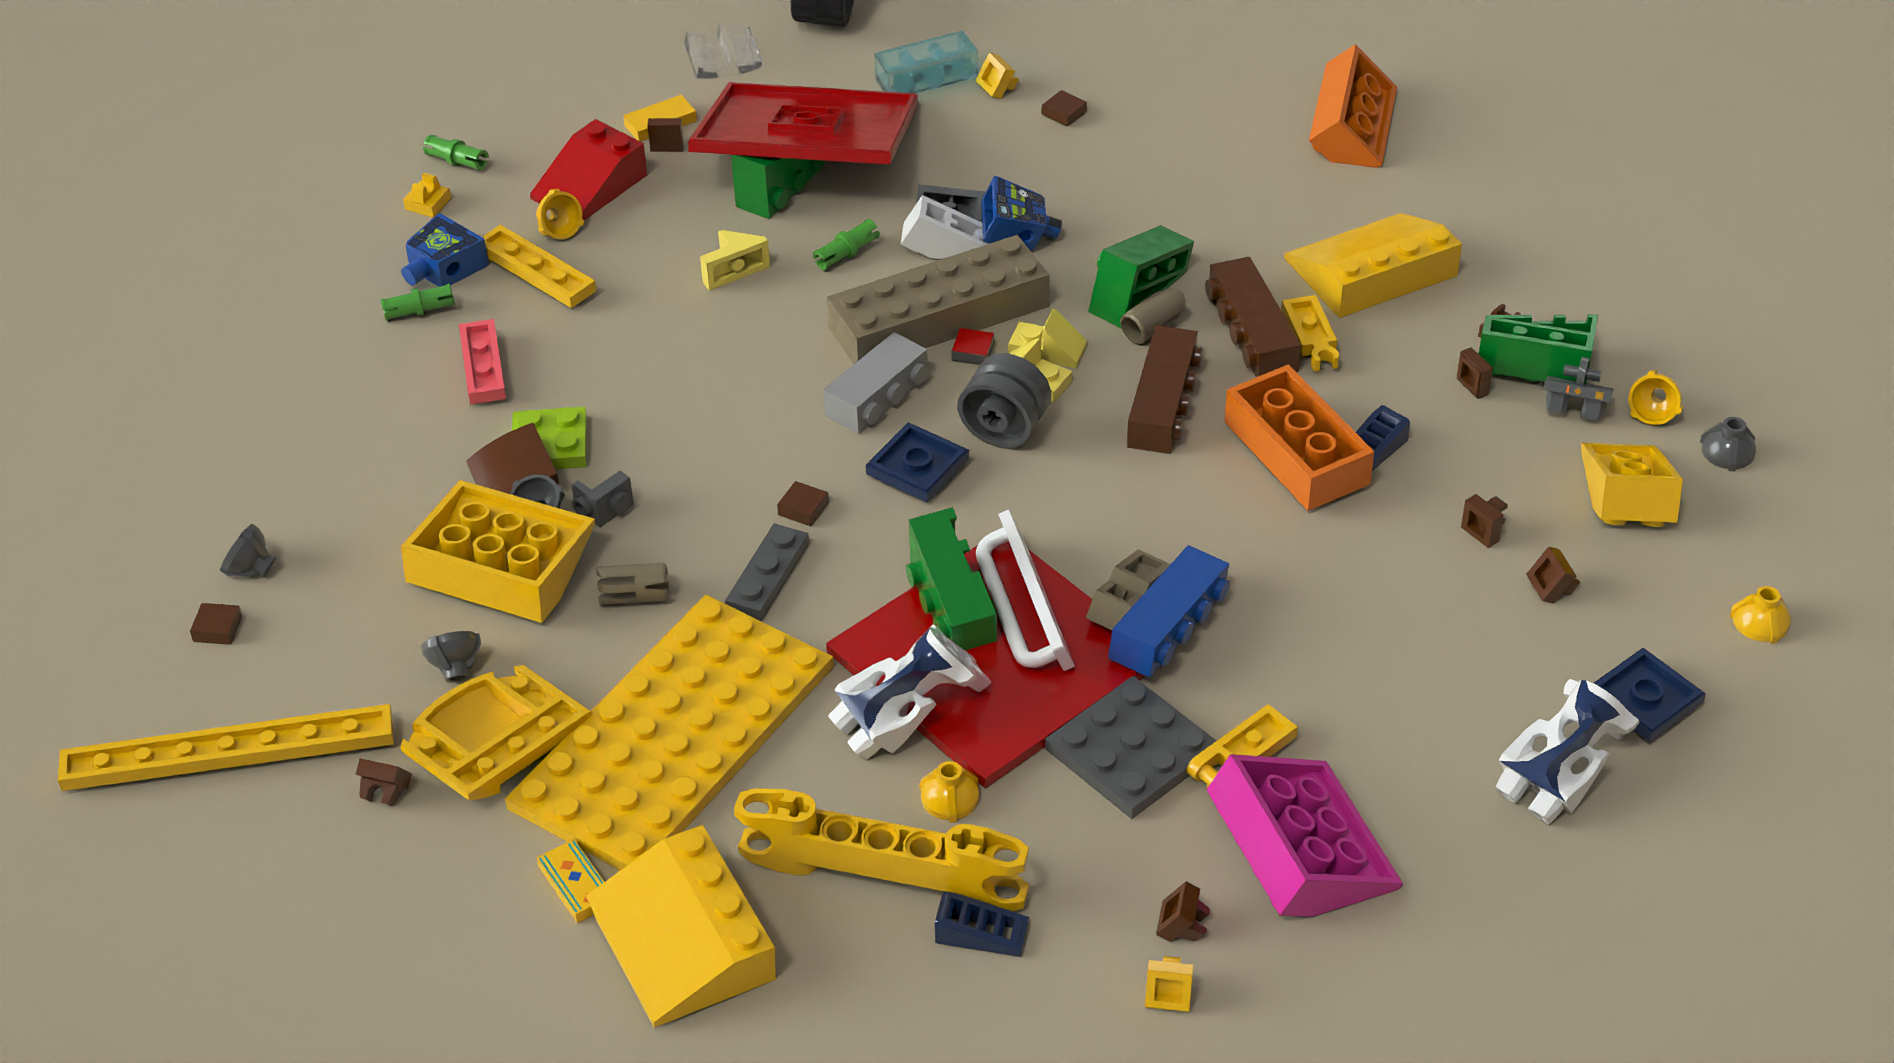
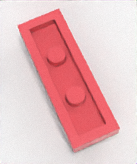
(482, 361)

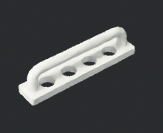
(1057, 649)

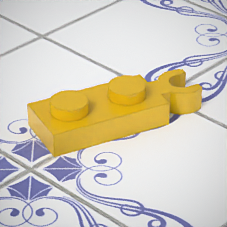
(1311, 330)

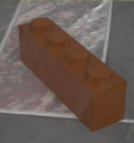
(1252, 316)
(1163, 390)

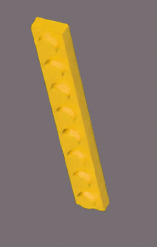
(225, 747)

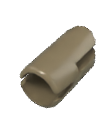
(1158, 309)
(633, 583)

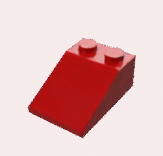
(594, 167)

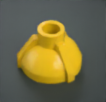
(564, 218)
(1647, 406)
(1762, 615)
(949, 792)

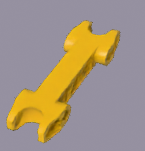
(815, 838)

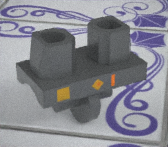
(1594, 395)

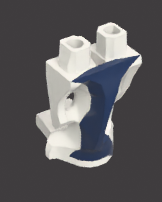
(884, 707)
(1550, 770)

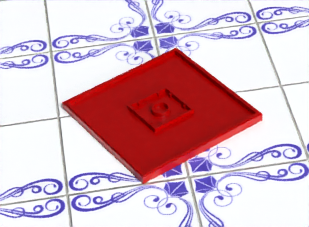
(805, 123)
(1022, 705)

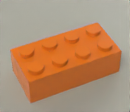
(1298, 437)

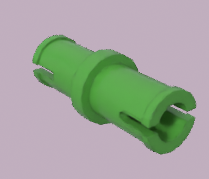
(455, 152)
(846, 244)
(417, 302)

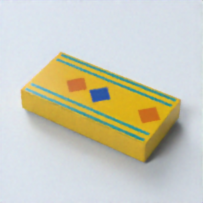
(571, 877)

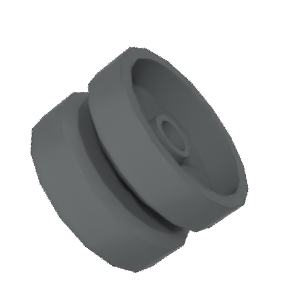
(1004, 400)

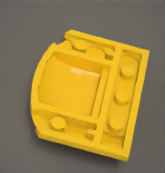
(491, 730)

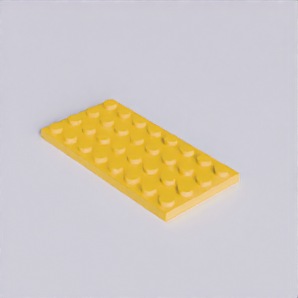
(670, 733)

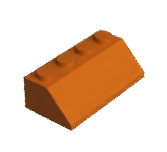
(1353, 110)

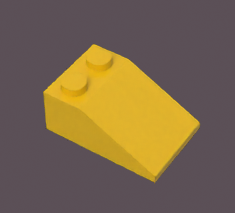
(1631, 483)

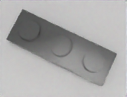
(768, 571)

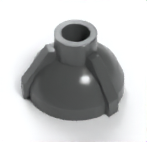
(1729, 444)
(539, 489)
(248, 555)
(452, 653)

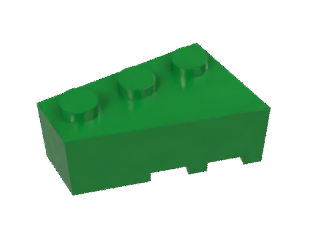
(767, 183)
(1136, 270)
(1536, 348)
(947, 582)

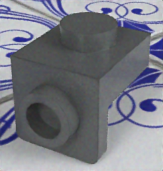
(605, 500)

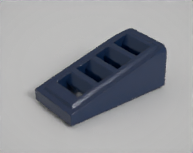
(1388, 425)
(969, 909)

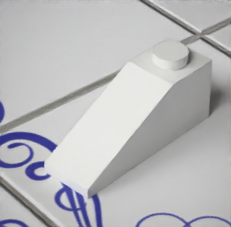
(940, 231)

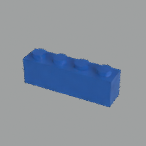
(1169, 611)

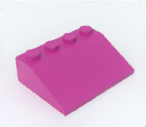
(1301, 834)

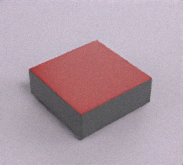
(972, 346)

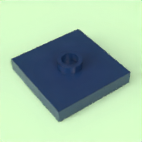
(917, 462)
(1651, 693)

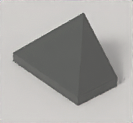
(962, 200)

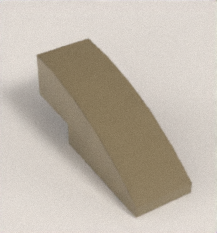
(1125, 587)

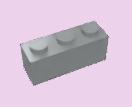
(876, 383)

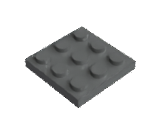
(1129, 746)

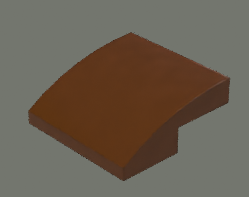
(511, 459)

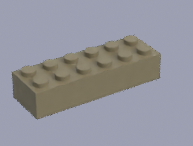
(941, 297)

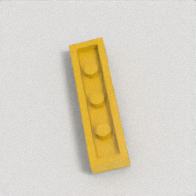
(538, 267)

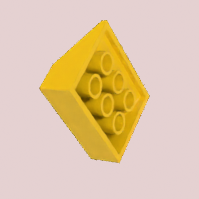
(1377, 262)
(497, 550)
(683, 928)

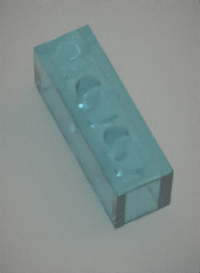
(927, 64)

